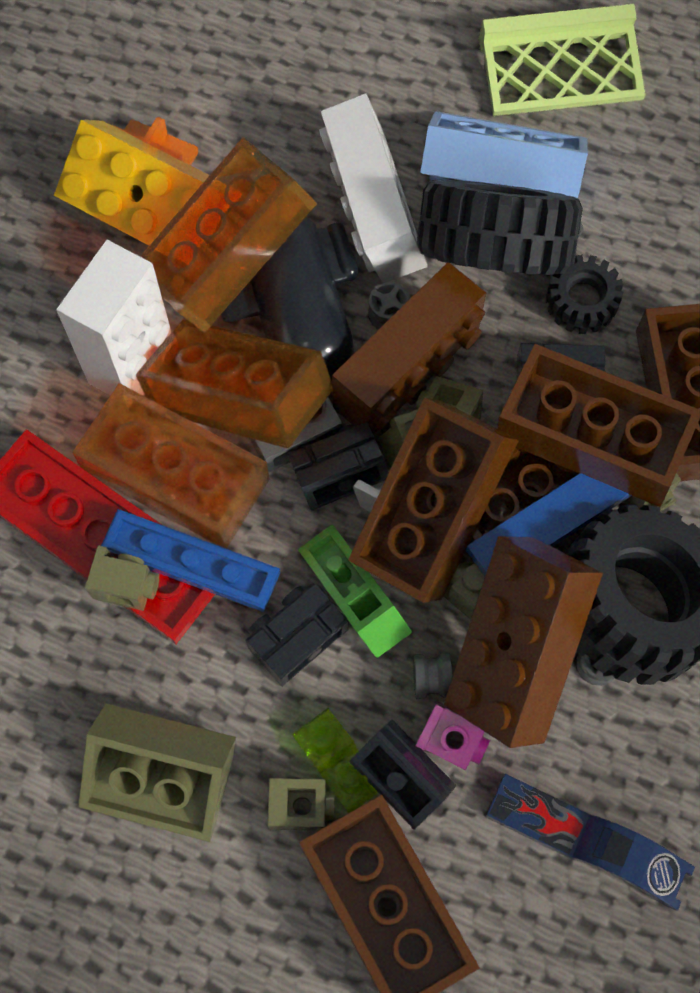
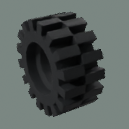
(582, 315)

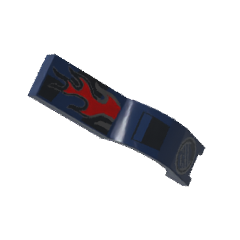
(590, 840)

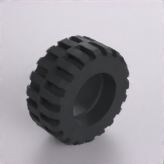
(499, 227)
(667, 555)

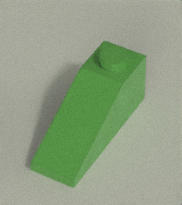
(355, 592)

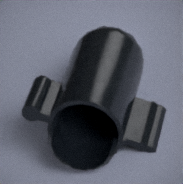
(299, 293)

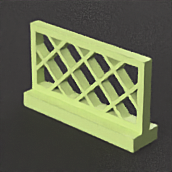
(553, 30)

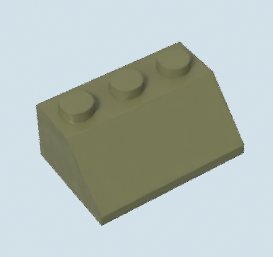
(155, 771)

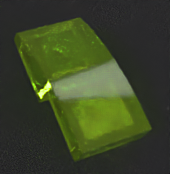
(329, 751)

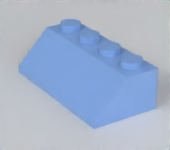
(503, 154)

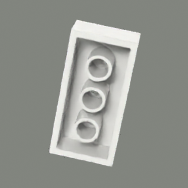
(371, 189)
(115, 318)

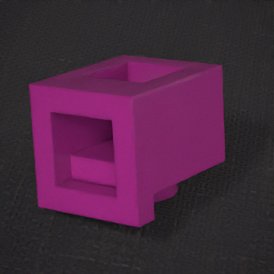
(435, 737)

